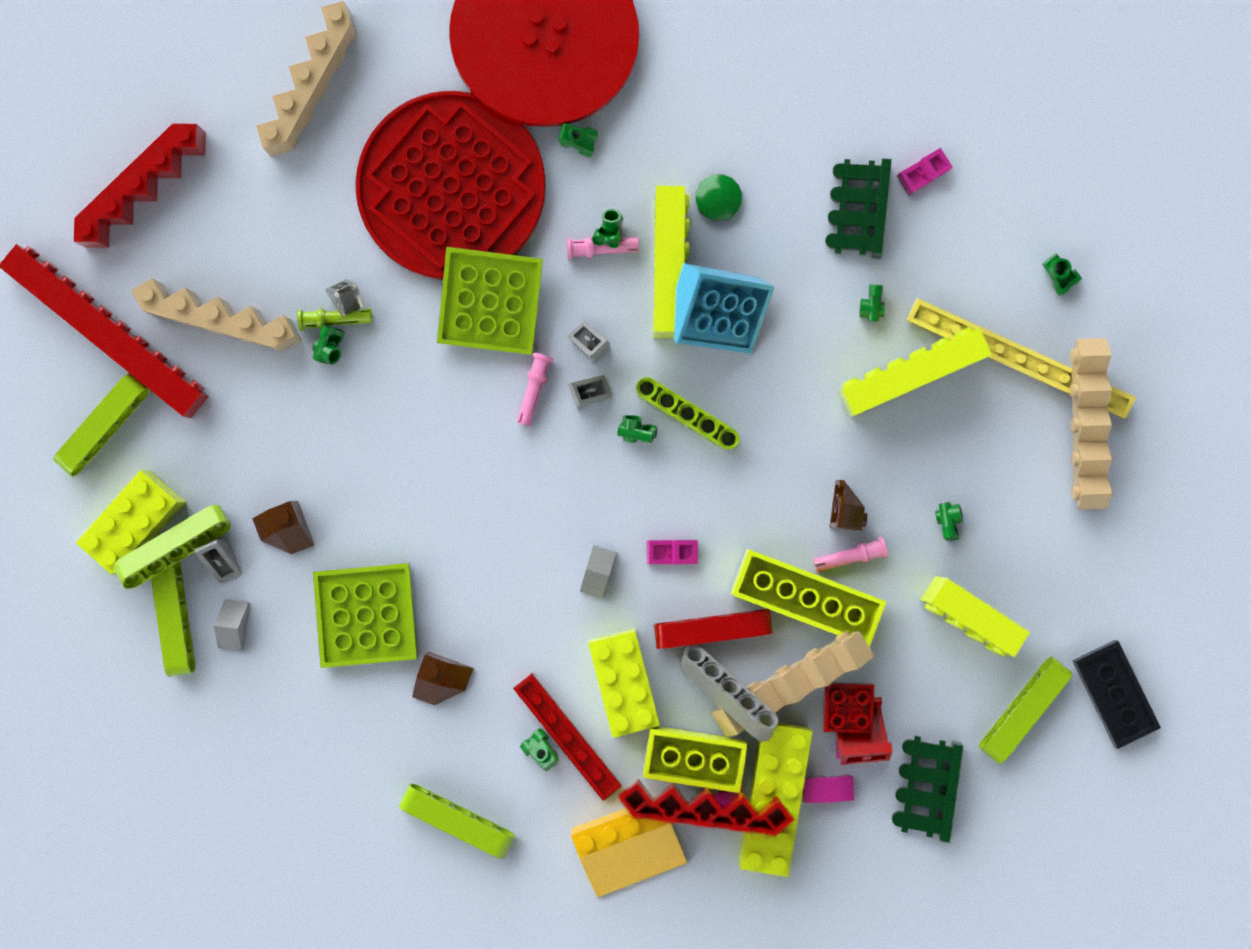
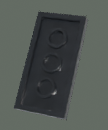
(1116, 694)

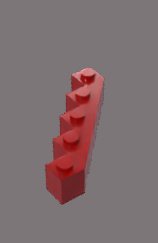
(137, 184)
(706, 810)

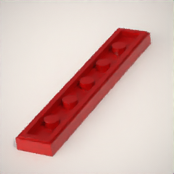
(567, 737)

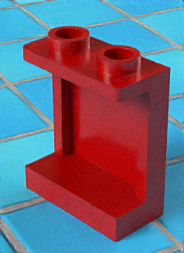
(863, 747)

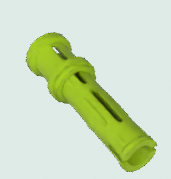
(318, 318)

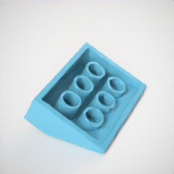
(719, 308)

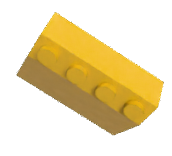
(625, 850)

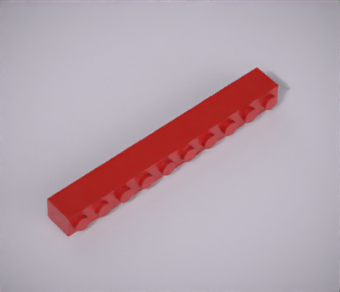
(103, 331)

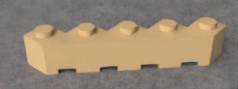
(310, 81)
(215, 316)
(1090, 423)
(799, 679)

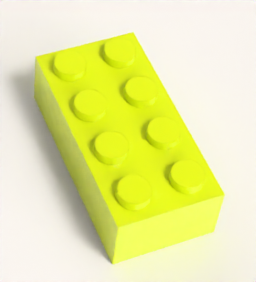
(131, 519)
(975, 616)
(623, 683)
(695, 758)

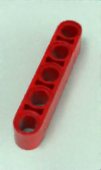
(713, 629)

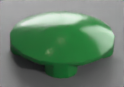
(718, 197)

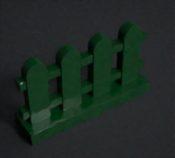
(860, 196)
(932, 800)

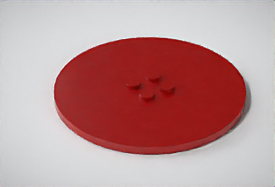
(544, 57)
(448, 177)

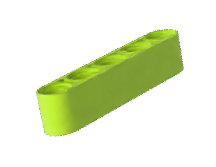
(675, 413)
(101, 425)
(171, 546)
(173, 622)
(1025, 710)
(456, 821)

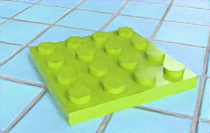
(489, 300)
(365, 615)

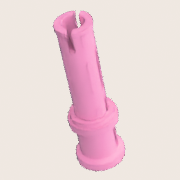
(587, 248)
(536, 379)
(862, 553)

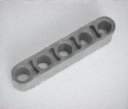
(735, 703)

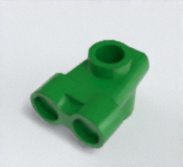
(582, 138)
(609, 230)
(1064, 276)
(872, 307)
(326, 347)
(632, 430)
(949, 516)
(537, 746)

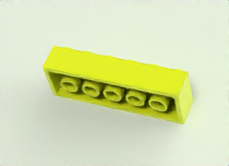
(669, 254)
(917, 371)
(806, 596)
(779, 772)

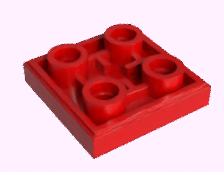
(848, 708)

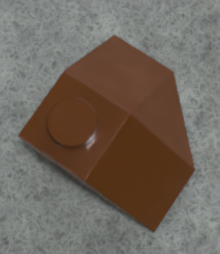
(847, 509)
(284, 528)
(440, 679)

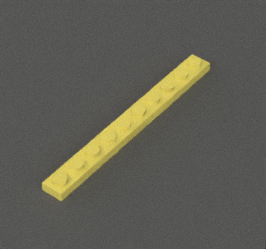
(1011, 353)

